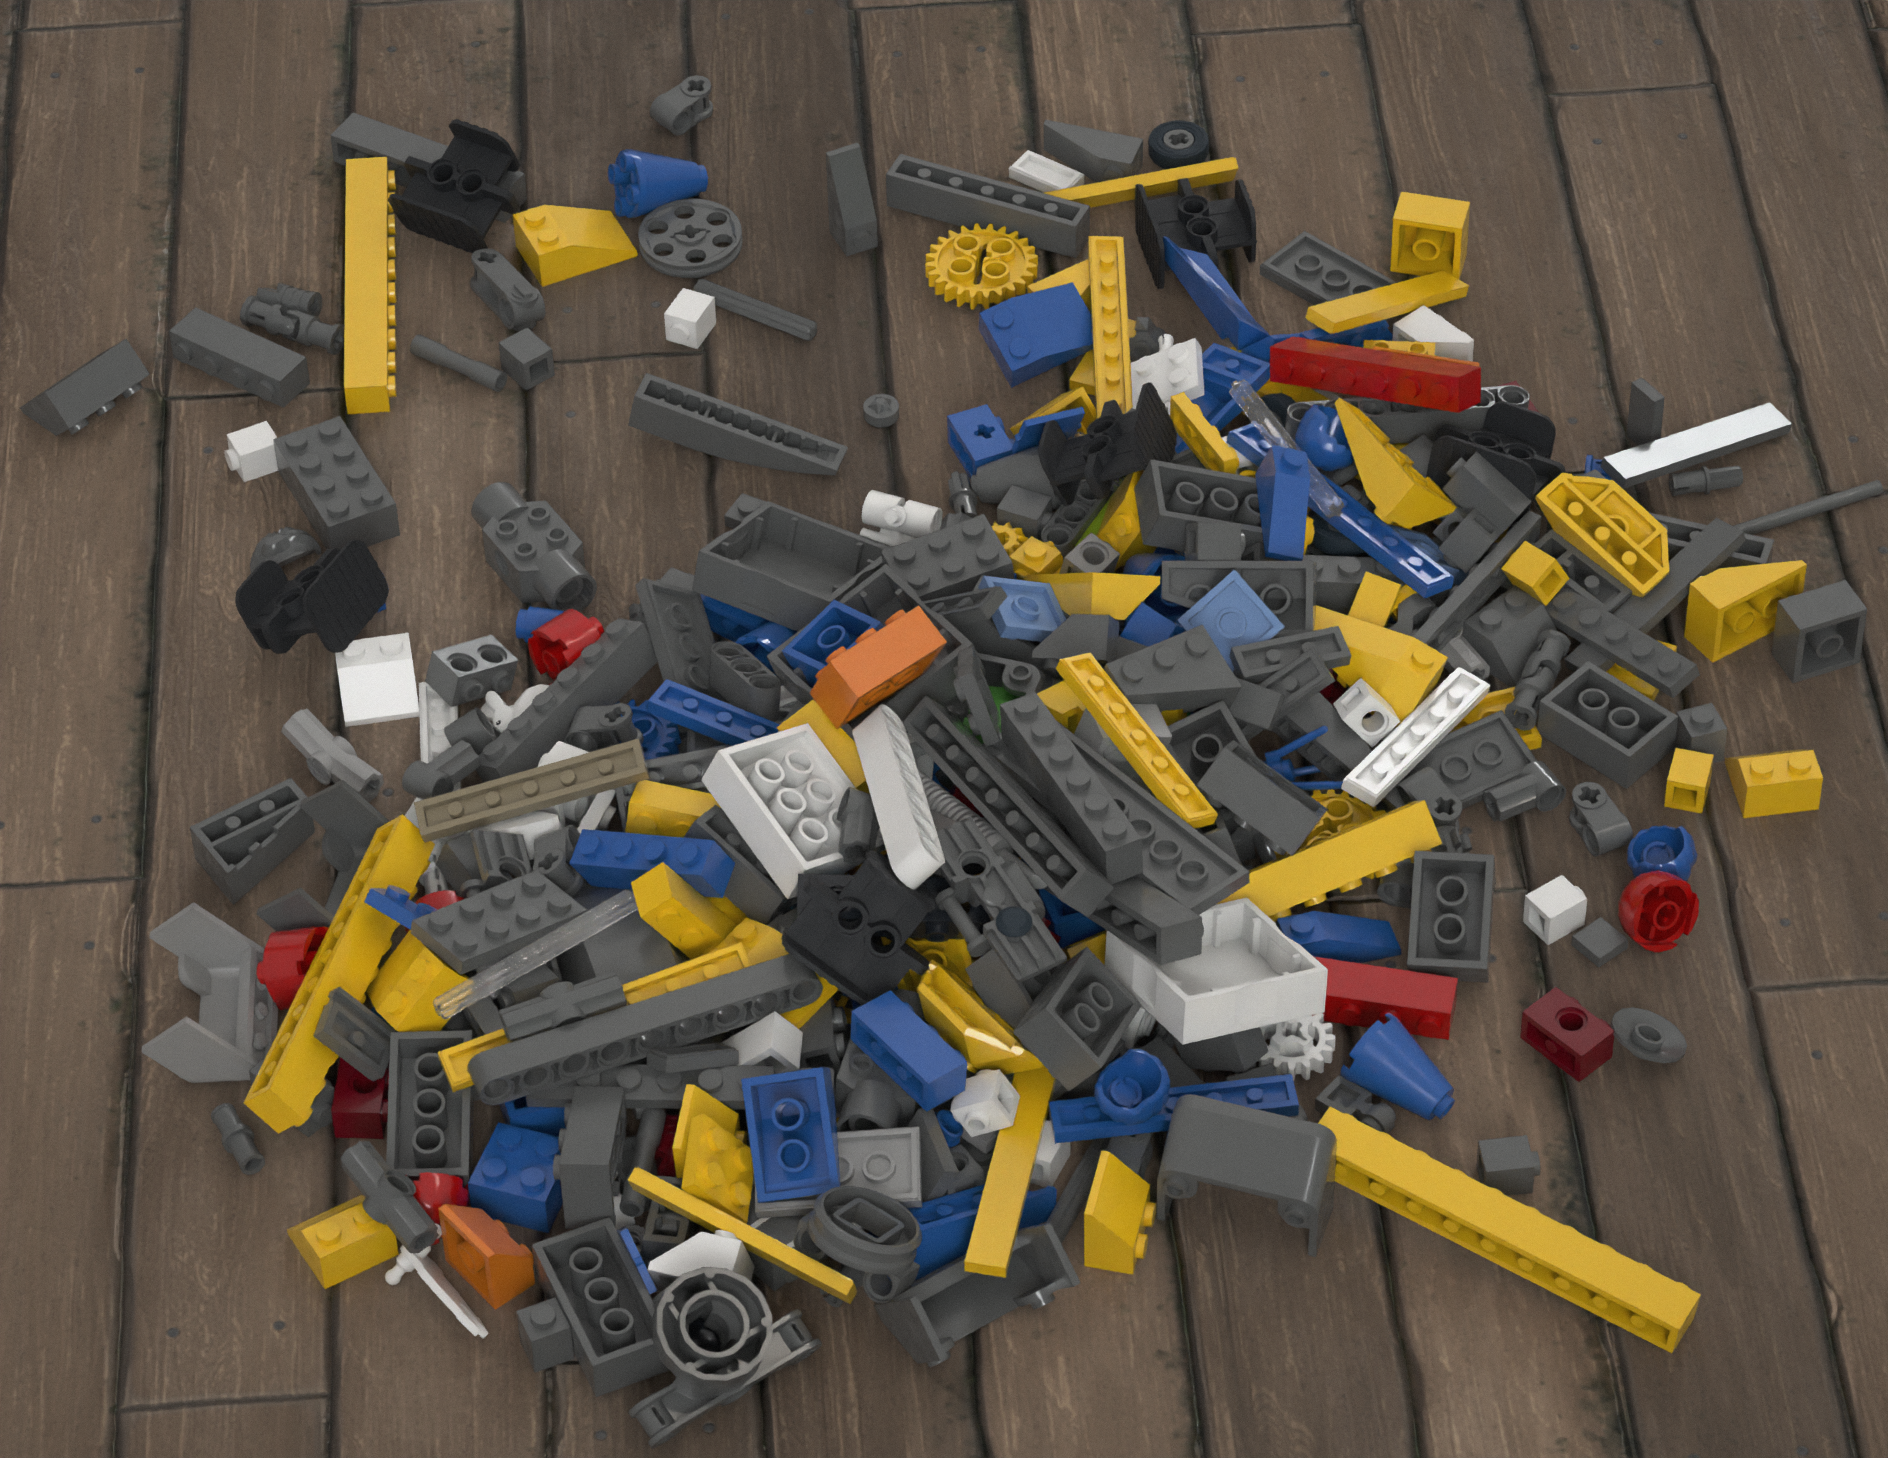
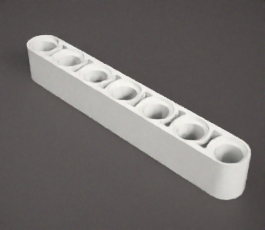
(898, 797)

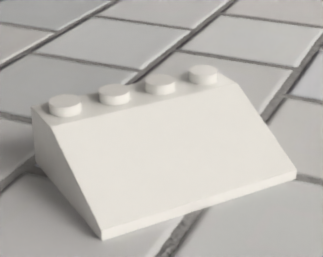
(784, 803)

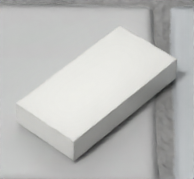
(1044, 173)

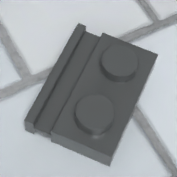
(355, 1034)

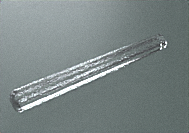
(1277, 435)
(535, 954)

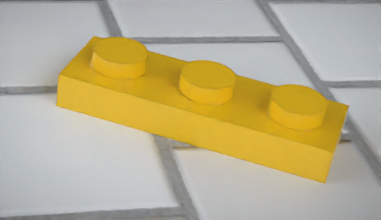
(1201, 436)

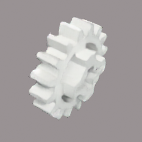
(1292, 1045)

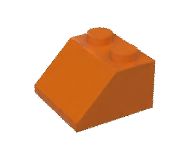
(485, 1254)

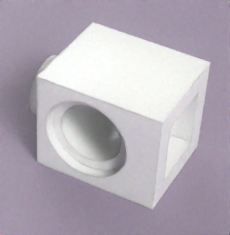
(1357, 703)

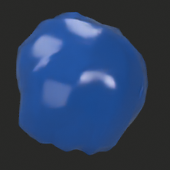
(1324, 439)
(1662, 850)
(1133, 1088)

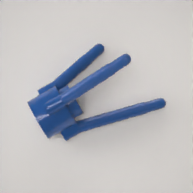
(1286, 769)

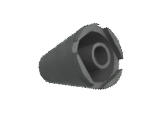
(1019, 470)

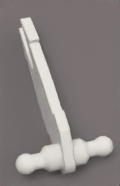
(438, 1283)

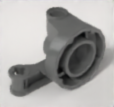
(748, 1347)

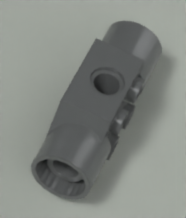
(533, 549)
(866, 1094)

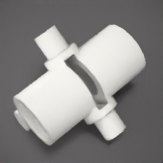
(897, 519)

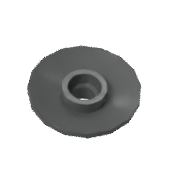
(1648, 1035)

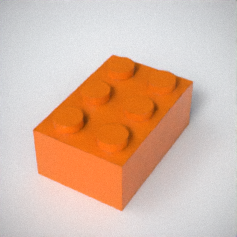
(876, 666)

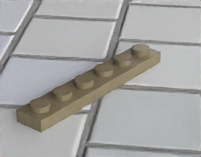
(531, 790)

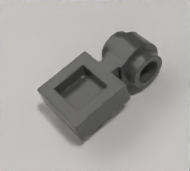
(1356, 1101)

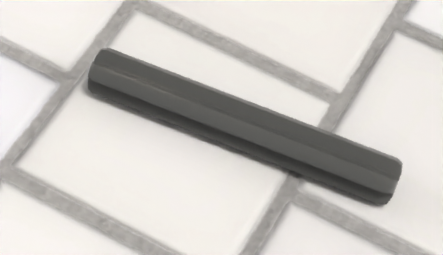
(758, 310)

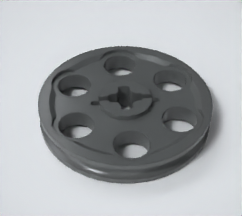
(690, 238)

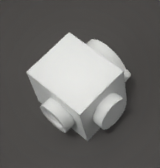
(986, 1103)

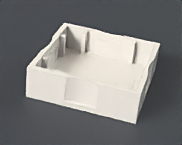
(1238, 982)

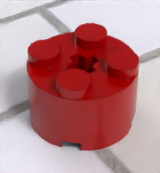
(562, 641)
(288, 961)

